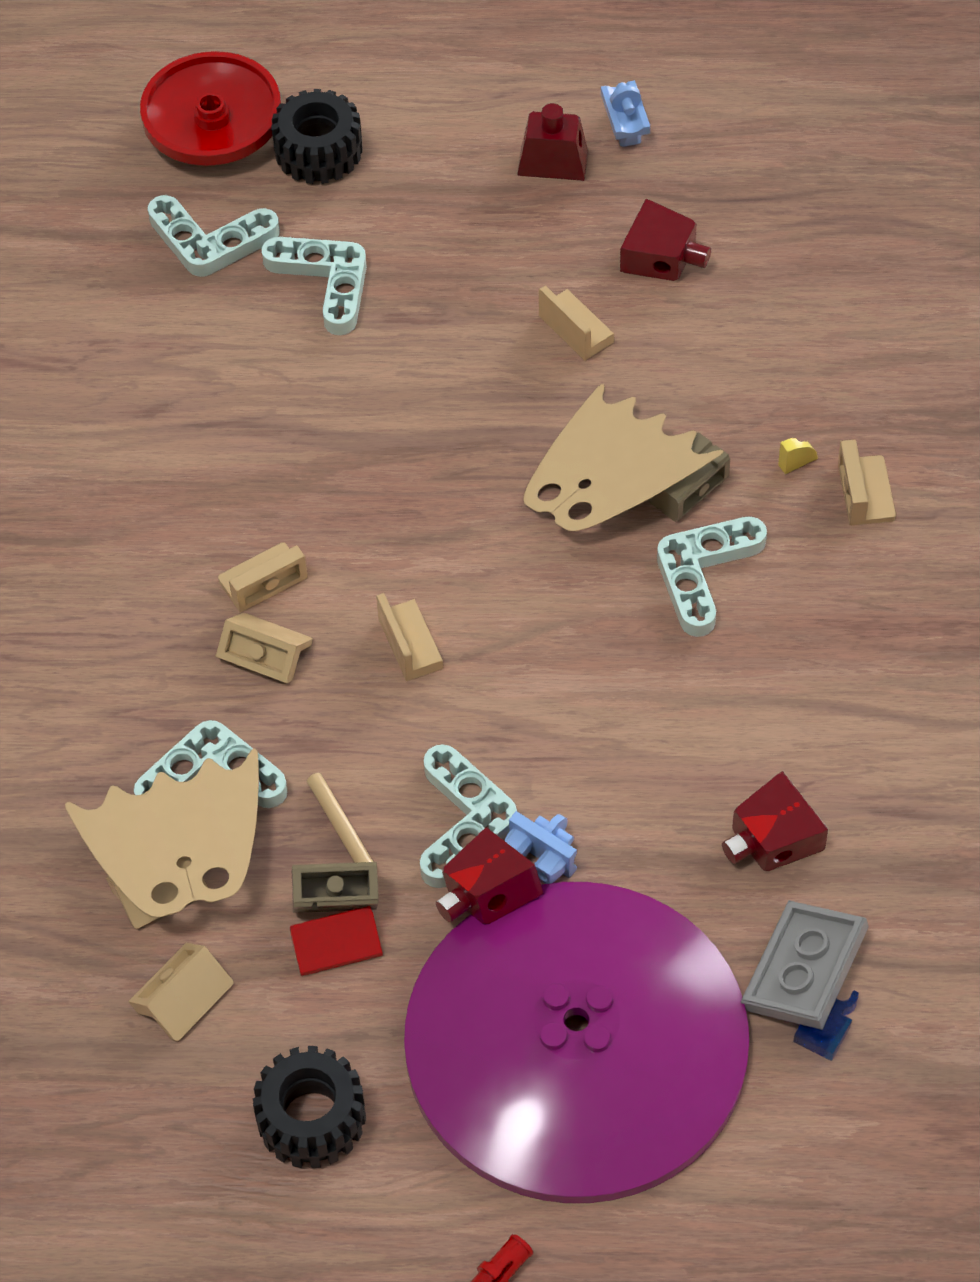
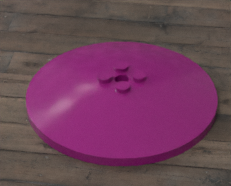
(590, 1107)

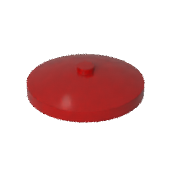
(210, 108)

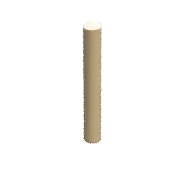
(338, 818)

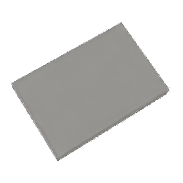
(805, 964)

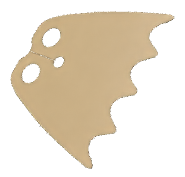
(619, 455)
(201, 819)

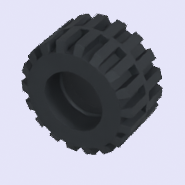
(337, 133)
(303, 1075)

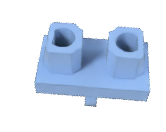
(625, 112)
(545, 841)

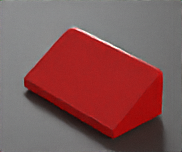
(335, 940)

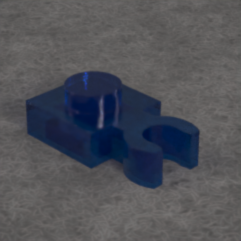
(829, 1039)

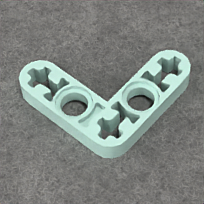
(210, 245)
(337, 271)
(696, 557)
(227, 748)
(477, 809)

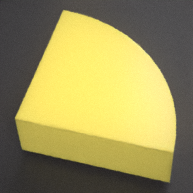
(795, 454)

